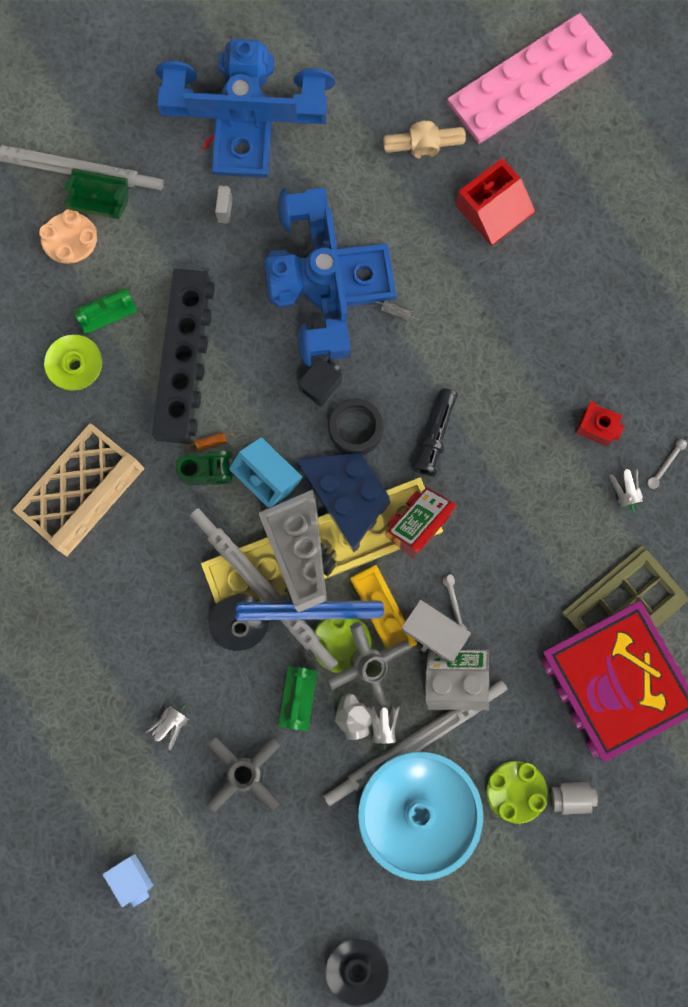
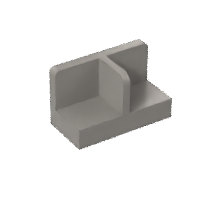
(435, 631)

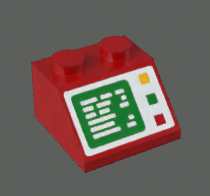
(420, 521)

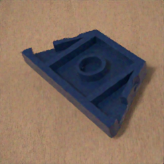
(347, 492)

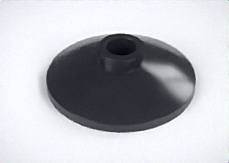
(223, 621)
(357, 989)

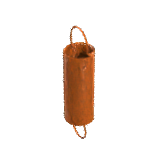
(211, 441)

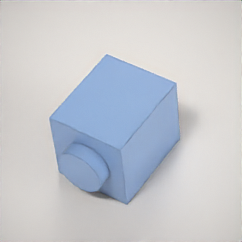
(129, 881)

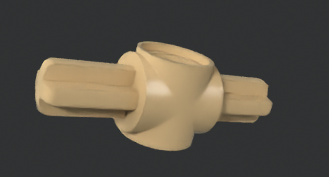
(424, 139)

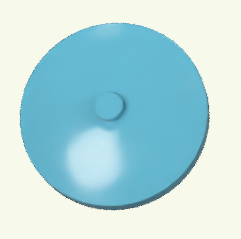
(420, 816)

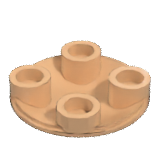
(68, 237)

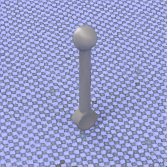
(653, 482)
(449, 581)

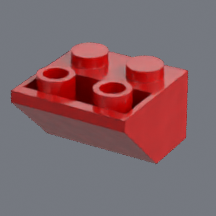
(495, 202)

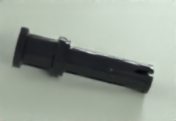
(432, 445)

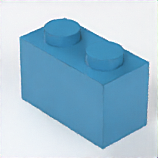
(265, 473)

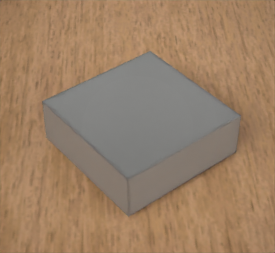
(223, 204)

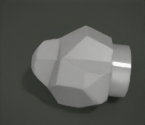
(353, 717)

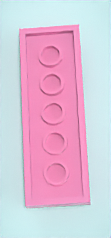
(529, 78)

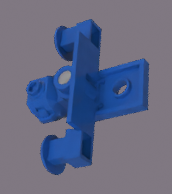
(242, 109)
(325, 275)

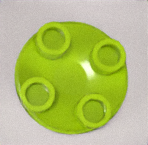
(338, 640)
(517, 792)

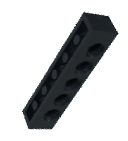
(184, 286)

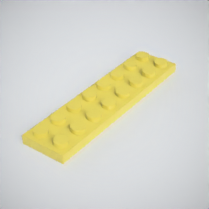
(226, 581)

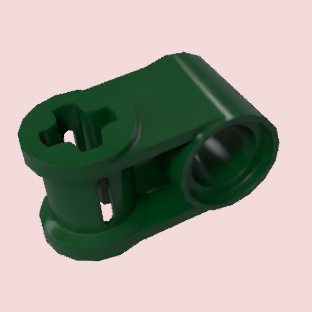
(207, 468)

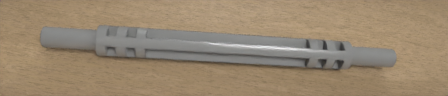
(65, 165)
(261, 586)
(413, 743)

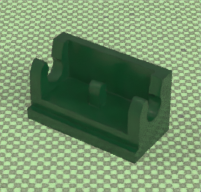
(96, 193)

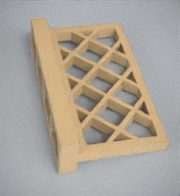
(90, 508)

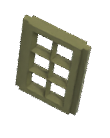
(619, 576)

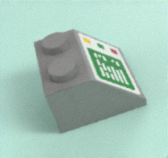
(459, 683)

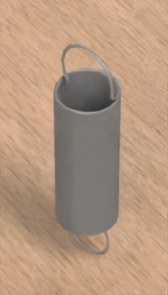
(396, 311)

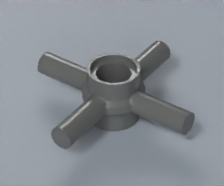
(361, 658)
(234, 784)

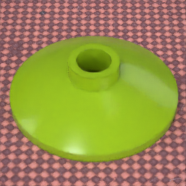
(71, 349)

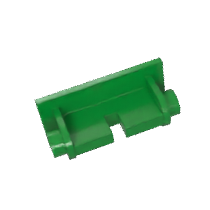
(105, 310)
(297, 698)

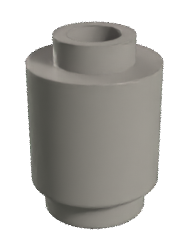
(573, 798)

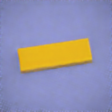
(372, 587)

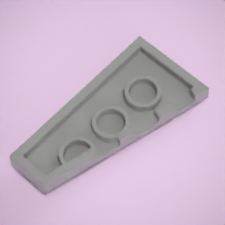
(297, 548)

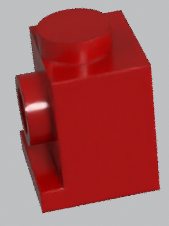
(591, 429)

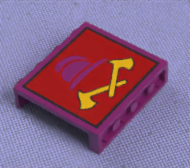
(619, 682)

